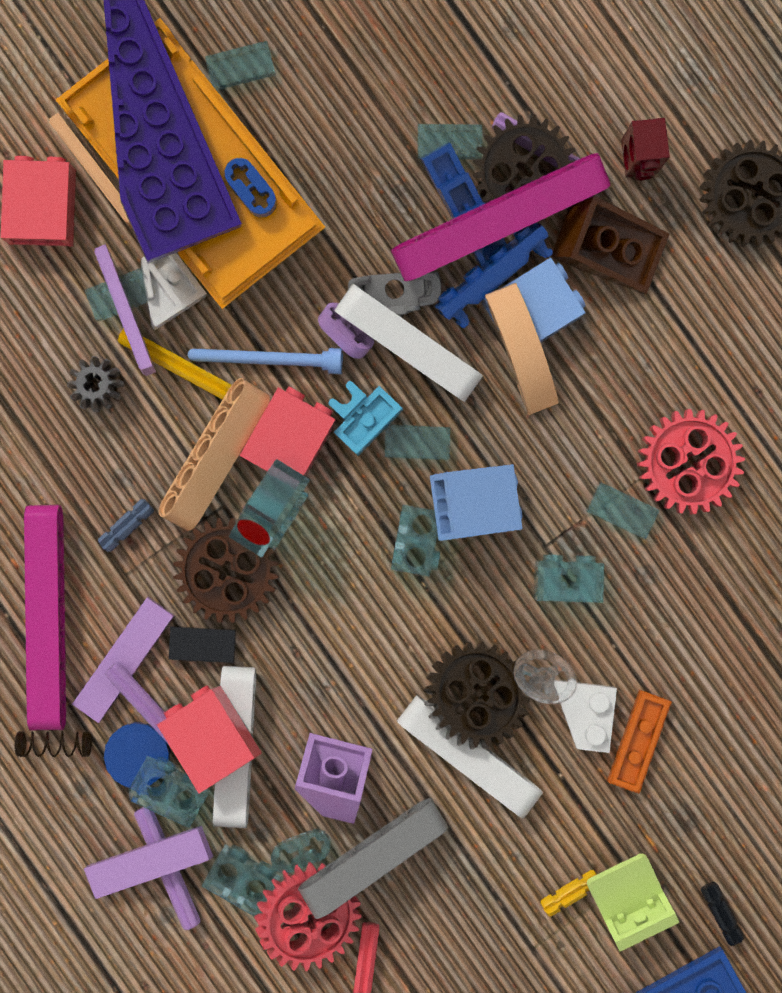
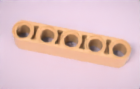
(214, 454)

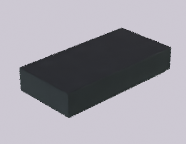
(202, 644)

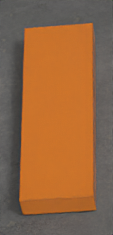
(639, 741)

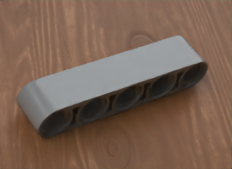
(372, 858)

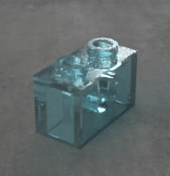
(586, 588)

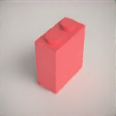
(38, 202)
(289, 432)
(208, 737)

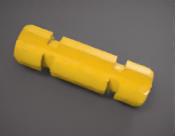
(567, 894)

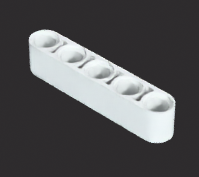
(408, 342)
(478, 764)
(233, 791)

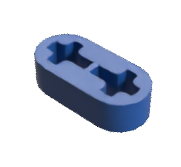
(256, 182)

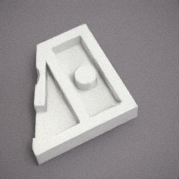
(169, 288)
(589, 715)

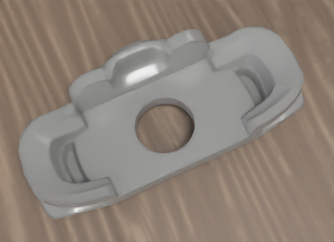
(416, 292)

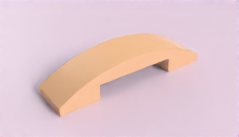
(523, 348)

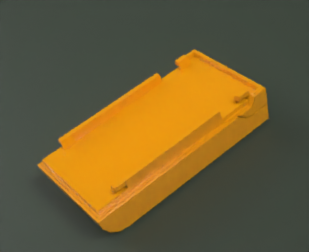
(242, 256)

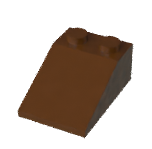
(610, 244)

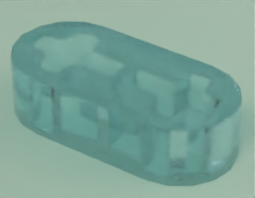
(298, 843)

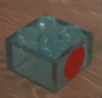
(270, 509)

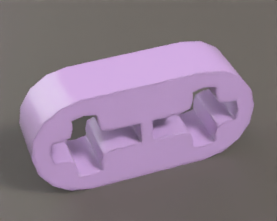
(344, 333)

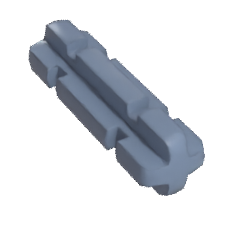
(125, 525)

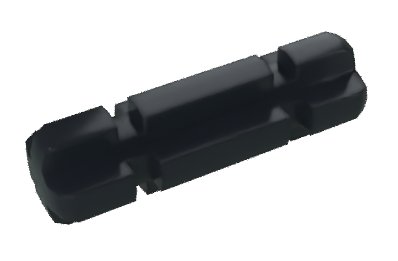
(722, 913)

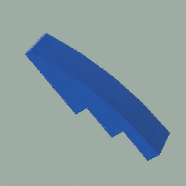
(456, 189)

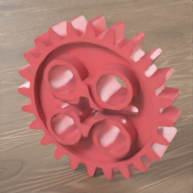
(705, 486)
(312, 943)

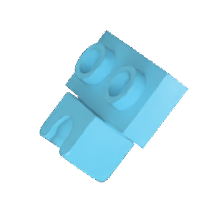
(364, 416)

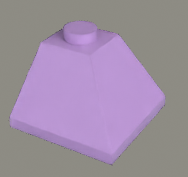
(333, 776)

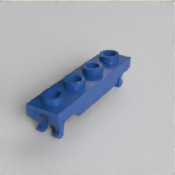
(485, 279)

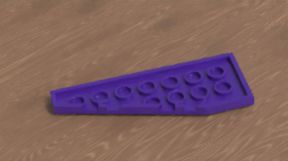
(162, 157)

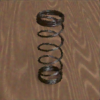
(20, 744)

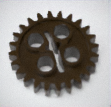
(502, 150)
(742, 221)
(495, 718)

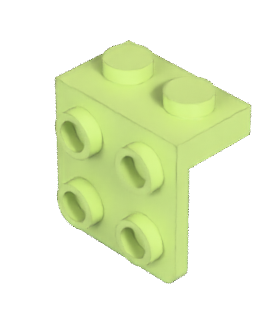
(632, 901)

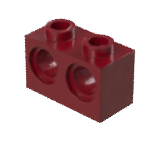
(645, 148)

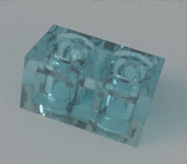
(409, 539)
(163, 797)
(236, 888)

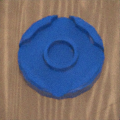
(128, 750)

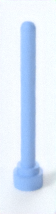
(329, 360)

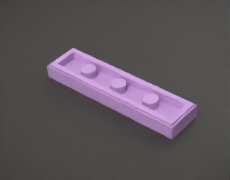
(124, 310)
(130, 652)
(148, 862)

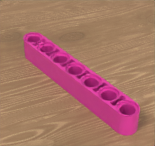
(501, 217)
(45, 617)

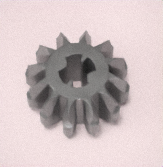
(84, 382)

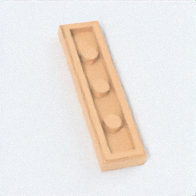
(89, 164)

